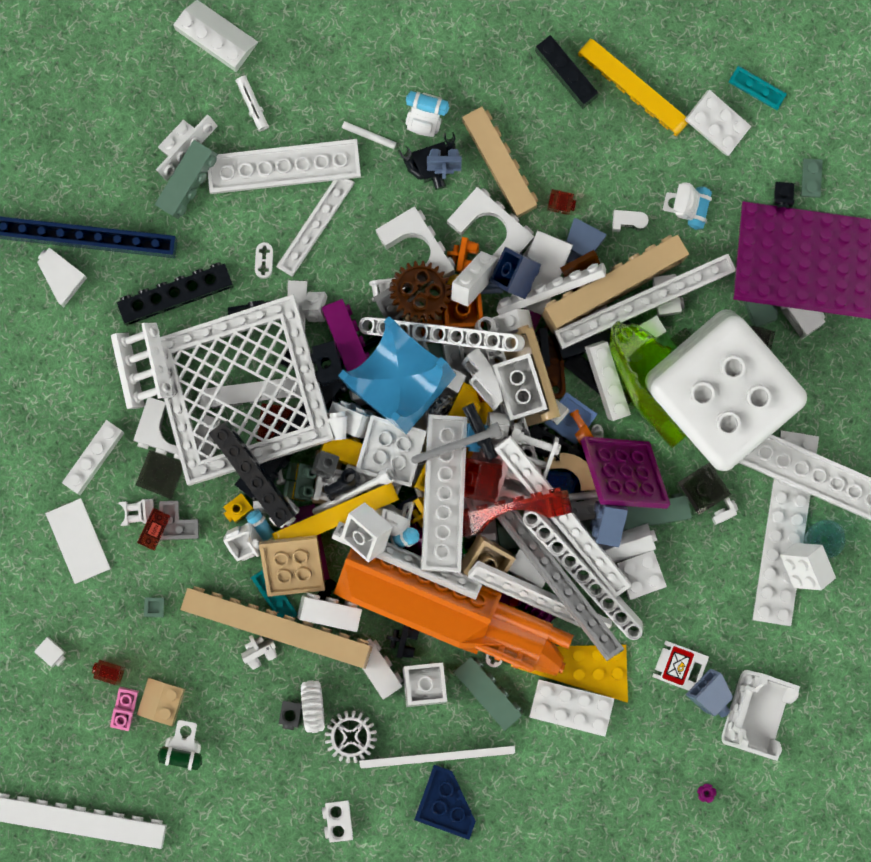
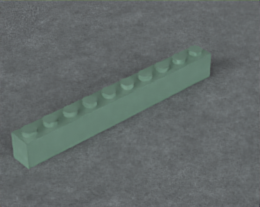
(636, 516)

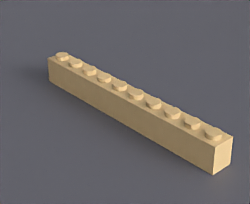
(277, 628)

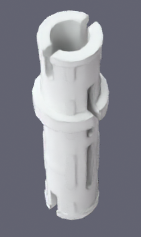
(260, 122)

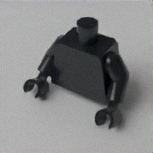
(417, 162)

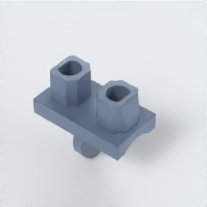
(444, 164)

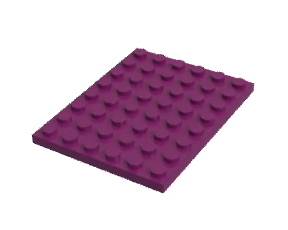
(804, 260)

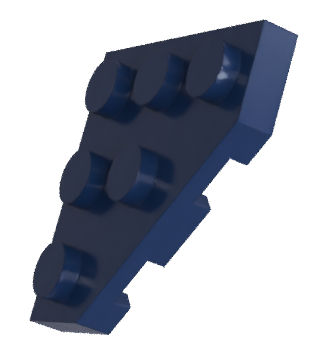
(445, 805)

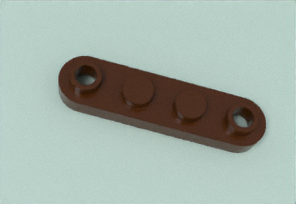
(556, 370)

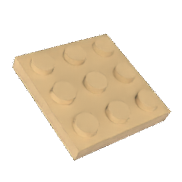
(292, 565)

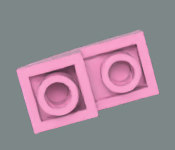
(124, 709)

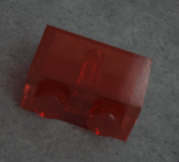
(108, 672)

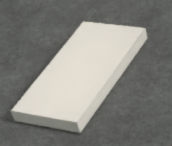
(552, 255)
(78, 541)

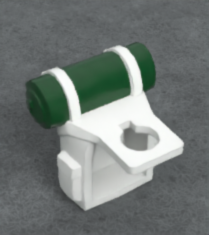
(181, 751)

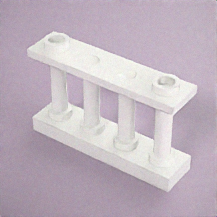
(127, 368)
(507, 473)

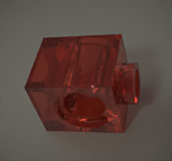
(561, 202)

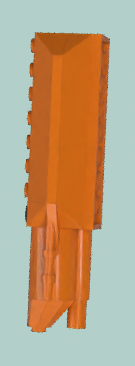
(453, 617)

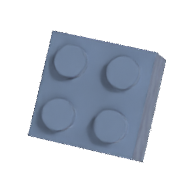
(608, 524)

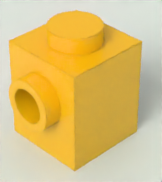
(237, 508)

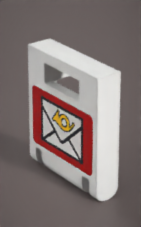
(677, 665)

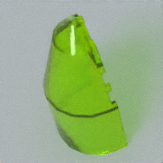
(635, 355)

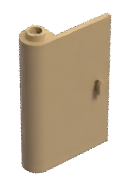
(531, 346)

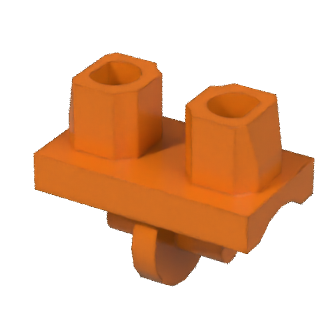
(466, 247)

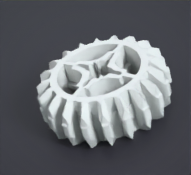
(312, 706)
(339, 749)

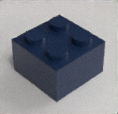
(515, 272)

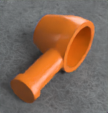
(583, 429)

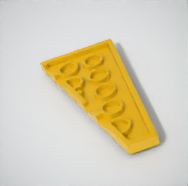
(590, 671)

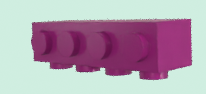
(345, 334)

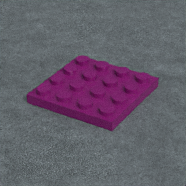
(625, 472)

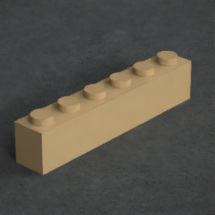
(499, 161)

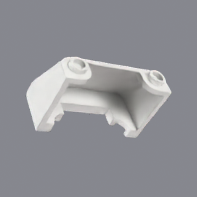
(758, 713)

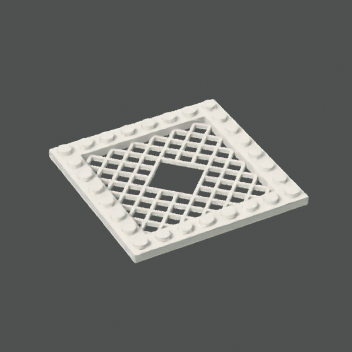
(317, 433)

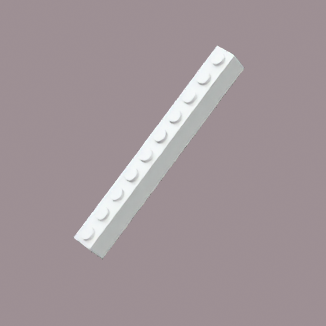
(81, 822)

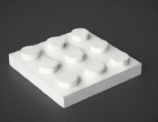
(390, 448)

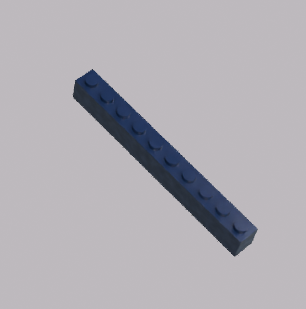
(88, 237)

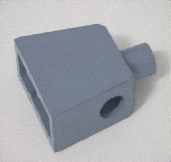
(584, 239)
(711, 694)

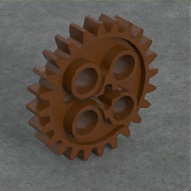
(432, 304)

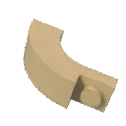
(577, 466)

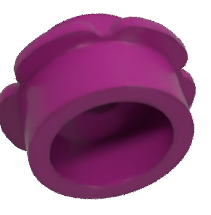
(706, 798)

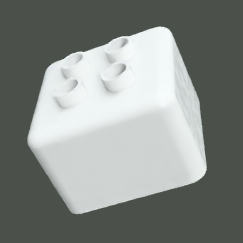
(725, 389)

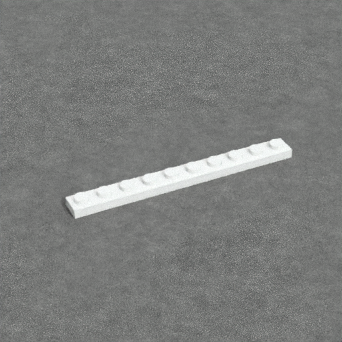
(645, 301)
(567, 523)

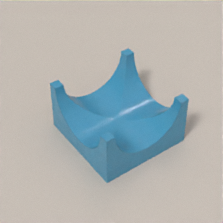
(399, 378)

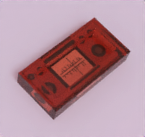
(154, 529)

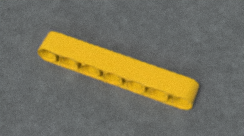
(635, 87)
(330, 518)

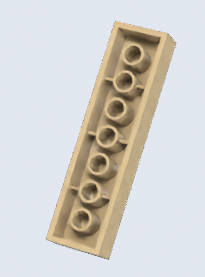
(615, 284)

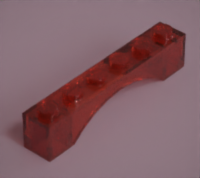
(548, 505)

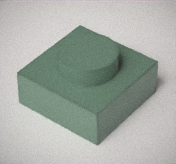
(154, 607)

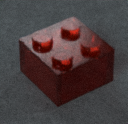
(482, 480)

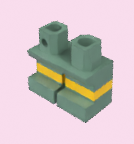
(303, 487)

